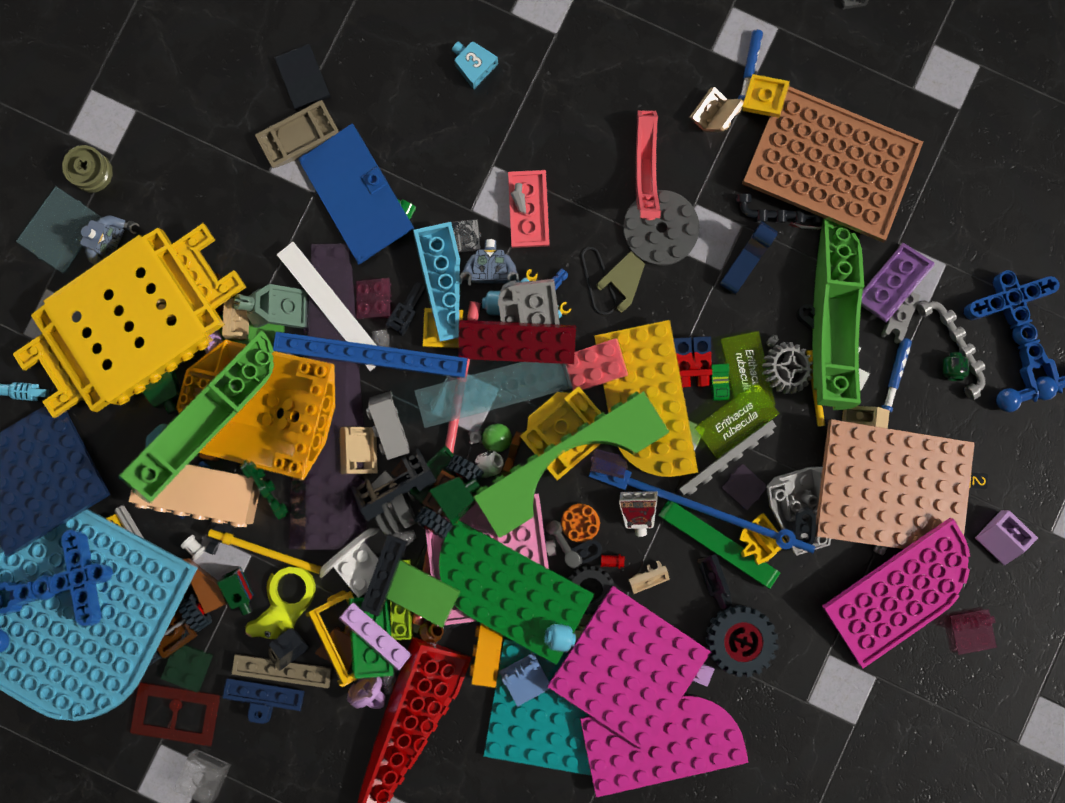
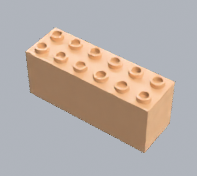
(207, 495)

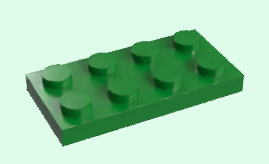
(366, 661)

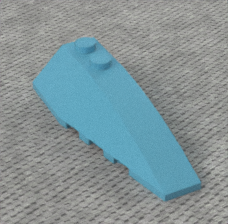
(441, 275)

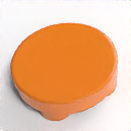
(580, 522)

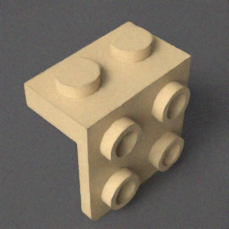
(715, 111)

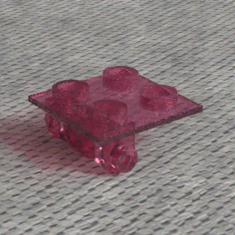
(373, 298)
(973, 631)

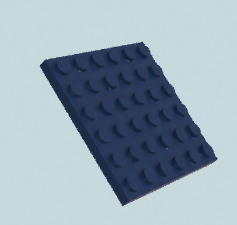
(43, 478)

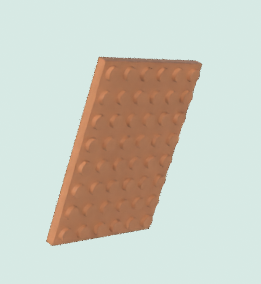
(834, 164)
(890, 484)

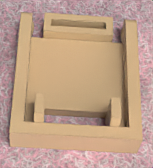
(358, 445)

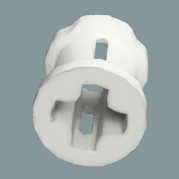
(193, 547)

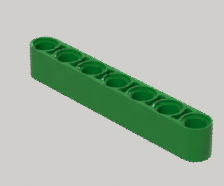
(718, 543)

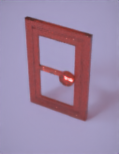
(178, 695)

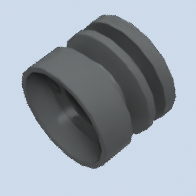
(395, 511)

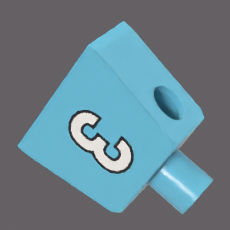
(474, 62)

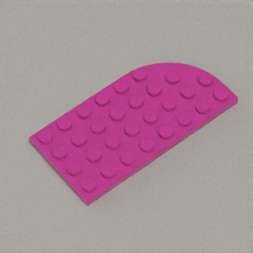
(902, 593)
(692, 742)

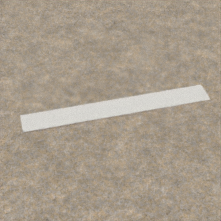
(324, 296)

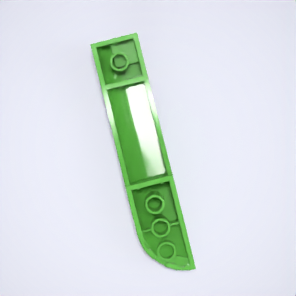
(837, 317)
(200, 420)

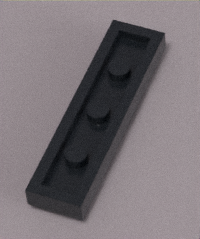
(383, 575)

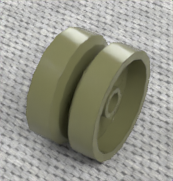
(87, 168)

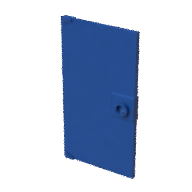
(356, 193)

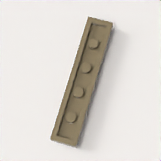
(293, 673)

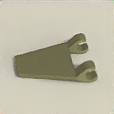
(625, 278)

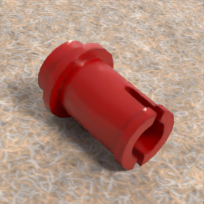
(612, 561)

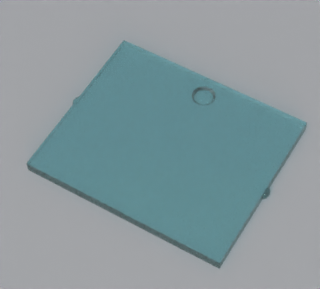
(56, 229)

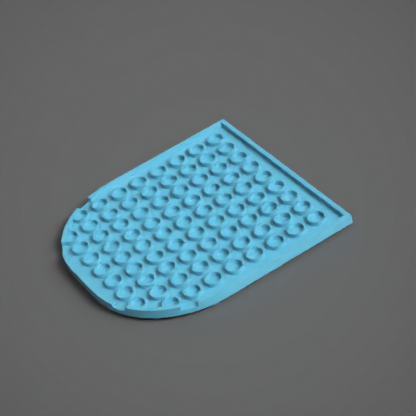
(88, 669)

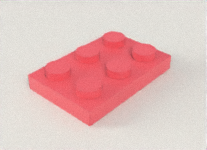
(597, 365)

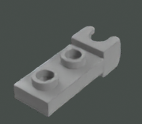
(900, 319)

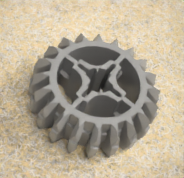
(784, 382)

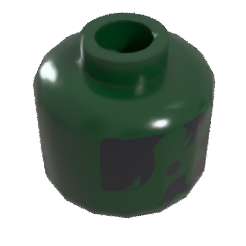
(956, 367)

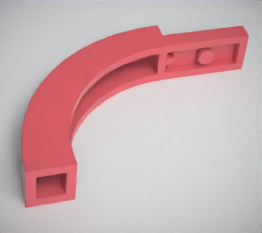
(646, 165)

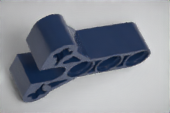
(749, 257)

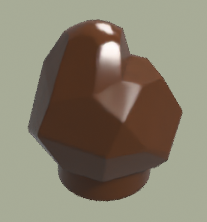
(430, 632)

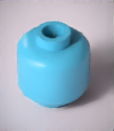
(490, 303)
(560, 637)

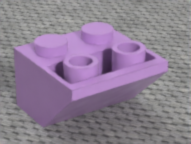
(1006, 537)

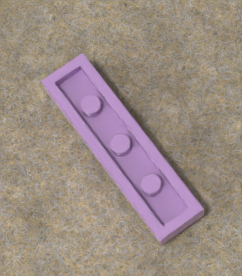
(375, 636)

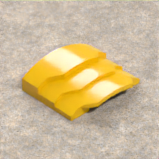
(554, 420)

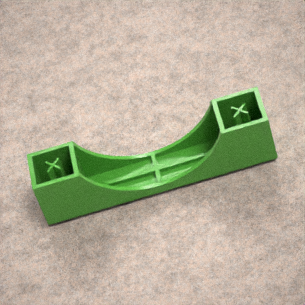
(627, 426)

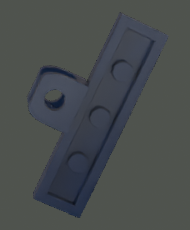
(262, 698)

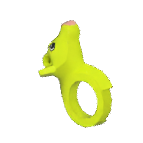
(280, 614)

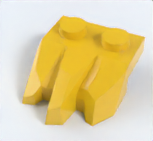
(760, 545)

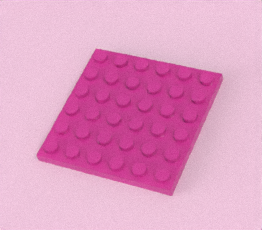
(629, 669)

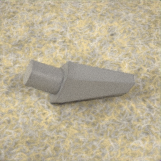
(519, 198)

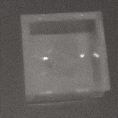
(201, 777)

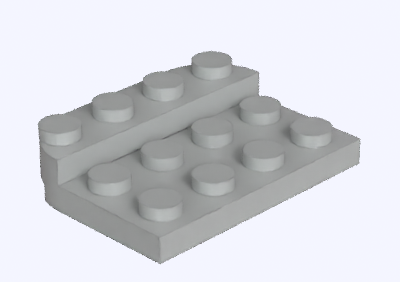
(529, 302)

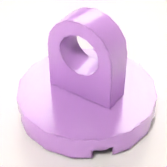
(365, 692)

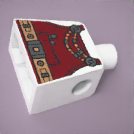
(638, 510)

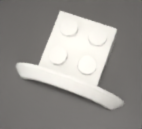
(355, 563)

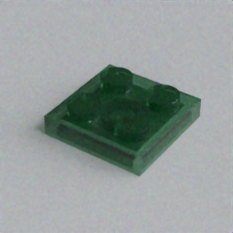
(187, 667)

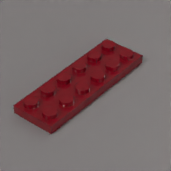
(517, 342)

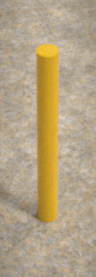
(818, 408)

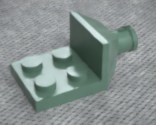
(275, 306)

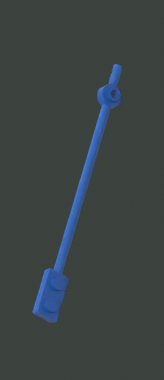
(622, 484)

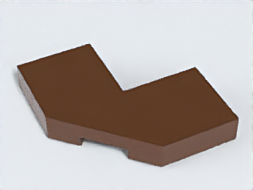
(513, 452)

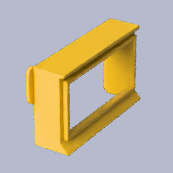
(326, 639)

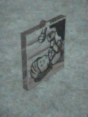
(467, 235)

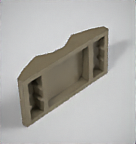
(297, 134)

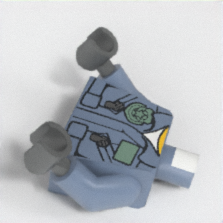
(103, 237)
(489, 266)

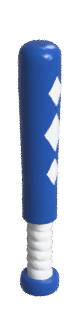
(753, 52)
(898, 368)

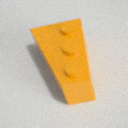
(487, 656)

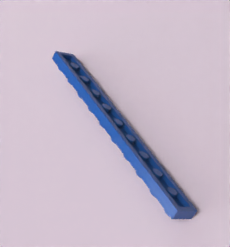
(370, 355)

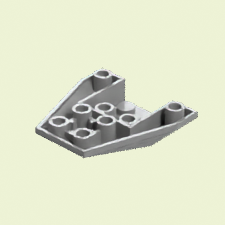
(793, 492)

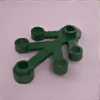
(265, 488)

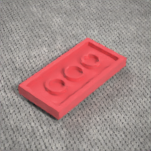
(533, 227)

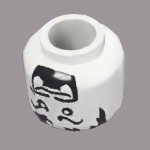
(490, 463)

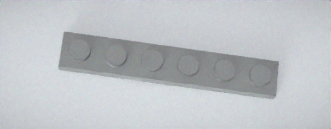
(721, 463)

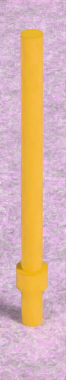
(228, 539)

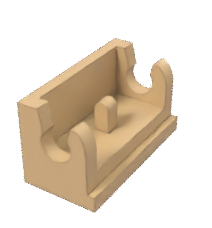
(235, 322)

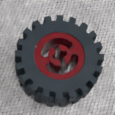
(750, 621)

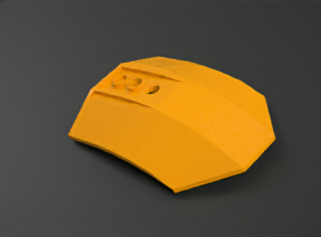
(256, 431)

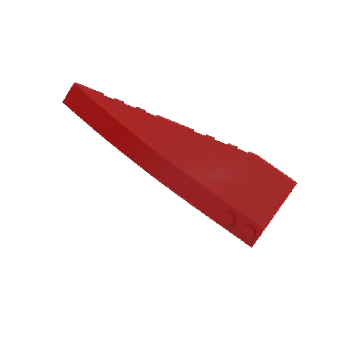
(416, 704)

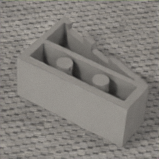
(387, 425)

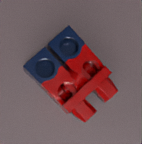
(695, 366)

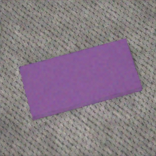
(895, 282)

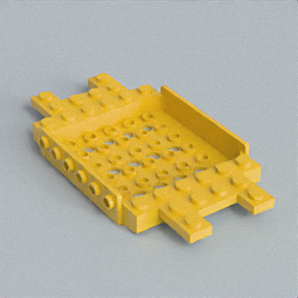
(180, 279)

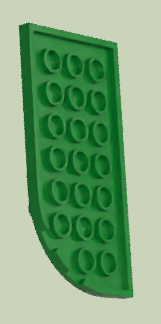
(509, 589)

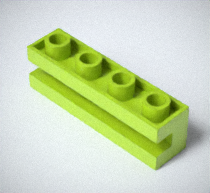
(401, 619)

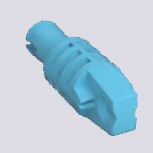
(23, 391)

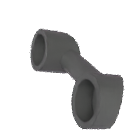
(572, 558)

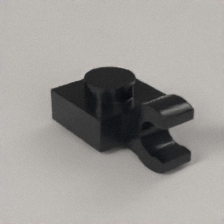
(214, 543)

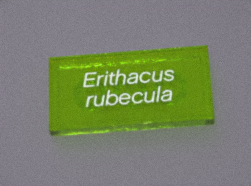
(745, 362)
(736, 420)

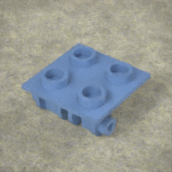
(525, 679)

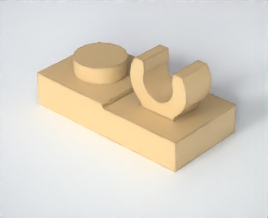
(646, 580)

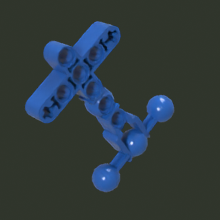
(1045, 386)
(73, 544)

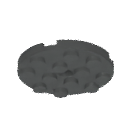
(664, 247)

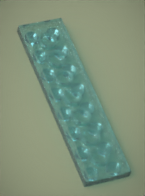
(490, 391)

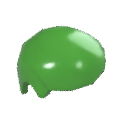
(496, 438)

